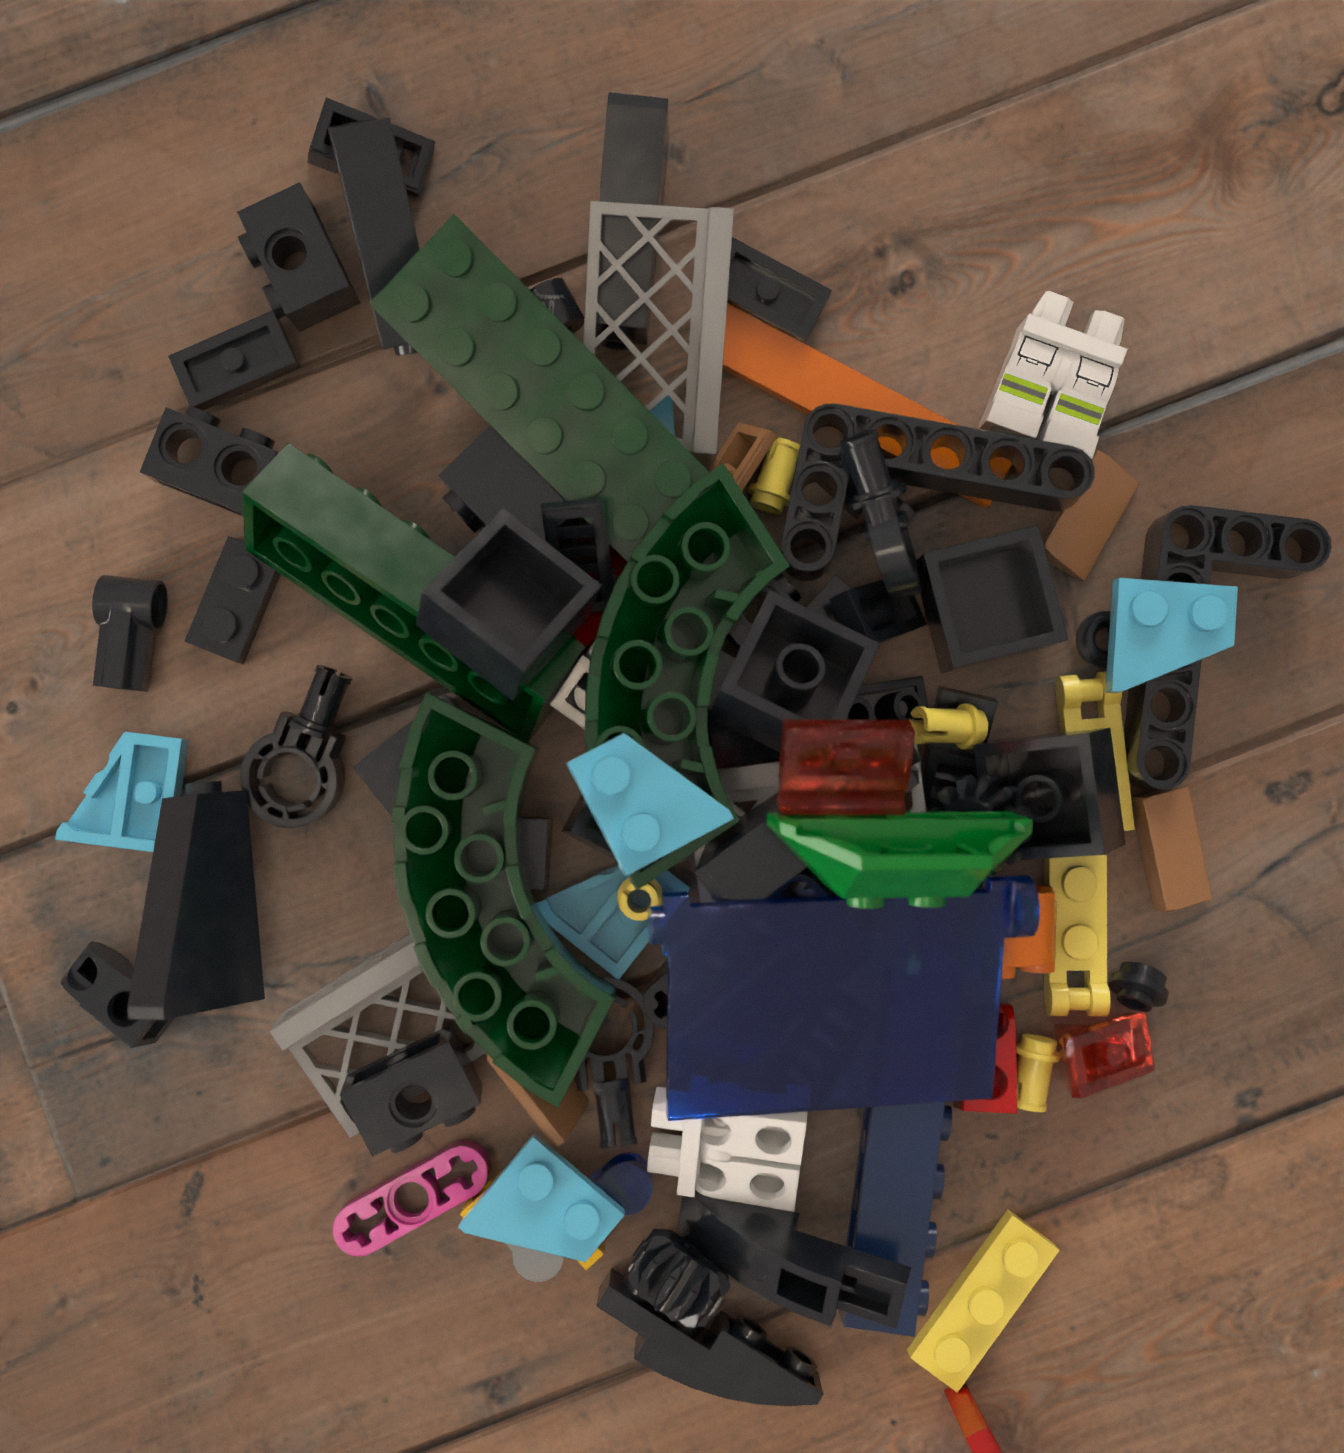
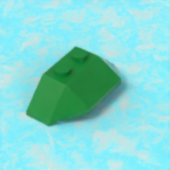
(902, 855)

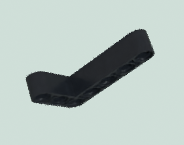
(915, 468)
(1207, 552)

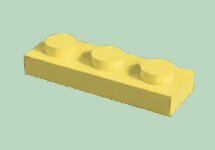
(982, 1300)

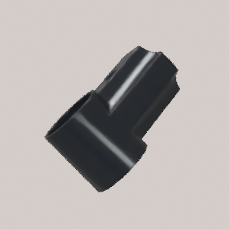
(128, 618)

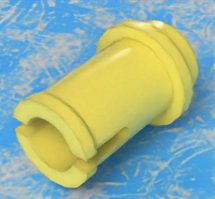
(775, 477)
(957, 726)
(640, 914)
(1034, 1071)

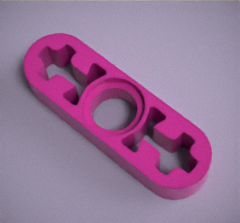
(367, 1204)

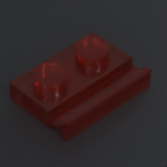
(844, 767)

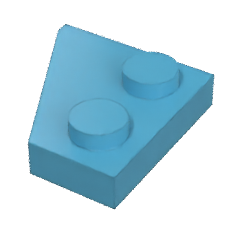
(1165, 627)
(127, 794)
(642, 802)
(595, 924)
(544, 1206)

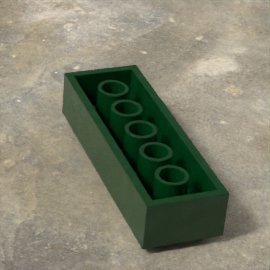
(537, 383)
(373, 573)

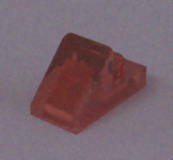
(1103, 1053)

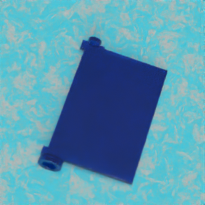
(834, 1000)

